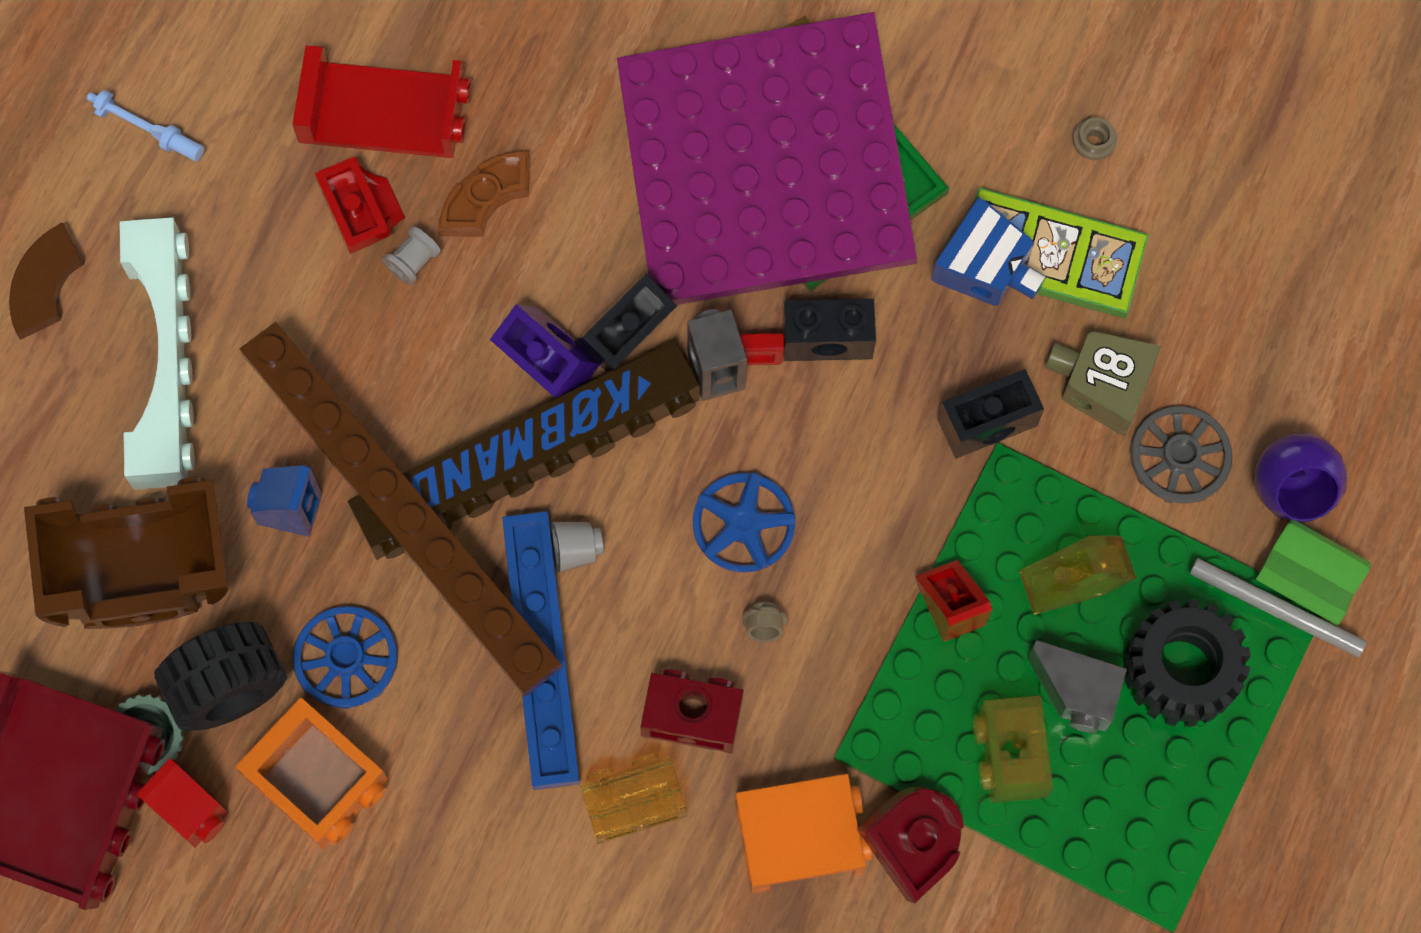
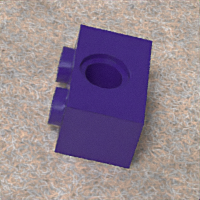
(544, 350)

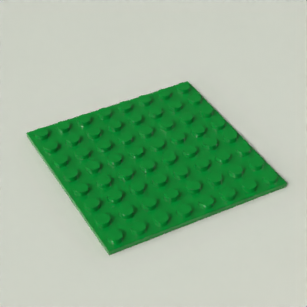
(1128, 804)

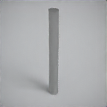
(1278, 607)

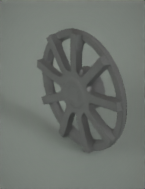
(1180, 455)

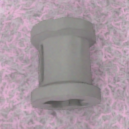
(411, 255)

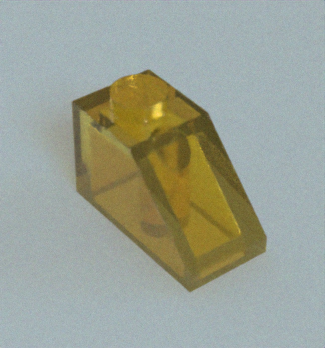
(1077, 573)

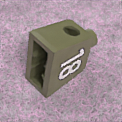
(1105, 377)

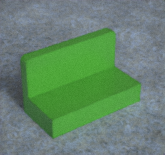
(1313, 571)

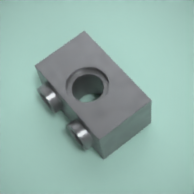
(716, 353)

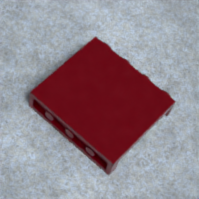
(68, 788)

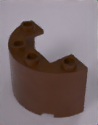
(126, 561)

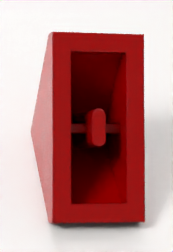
(953, 600)

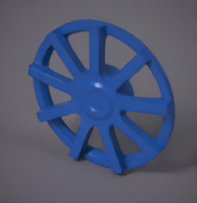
(345, 657)

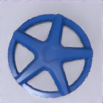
(743, 522)

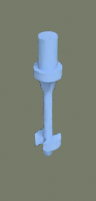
(169, 138)

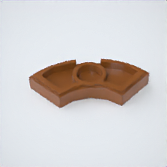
(484, 191)

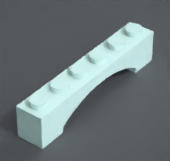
(158, 447)

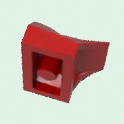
(359, 203)

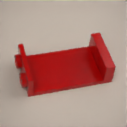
(380, 107)

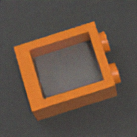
(313, 774)

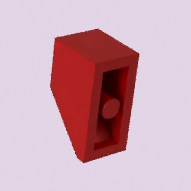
(183, 804)

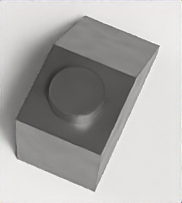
(1078, 685)

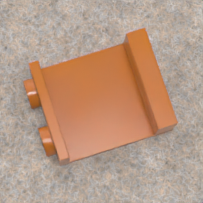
(801, 831)

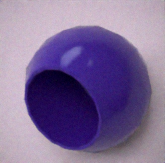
(1300, 477)

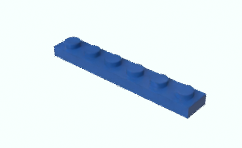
(536, 600)

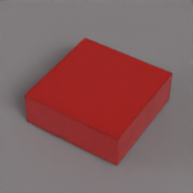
(763, 348)

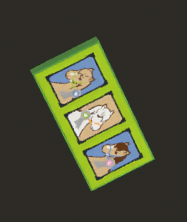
(1080, 256)

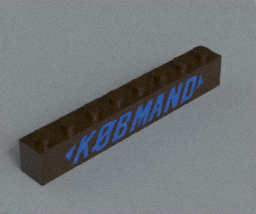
(545, 441)

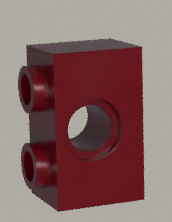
(711, 731)

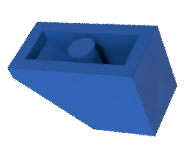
(285, 499)

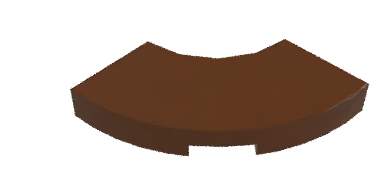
(39, 281)

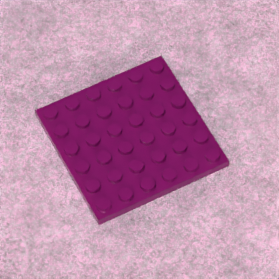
(766, 160)

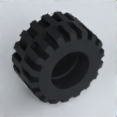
(1212, 637)
(220, 676)

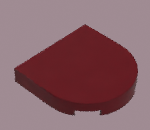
(915, 839)

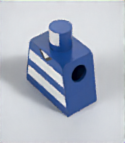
(988, 258)

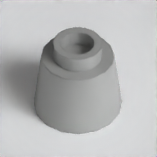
(575, 544)

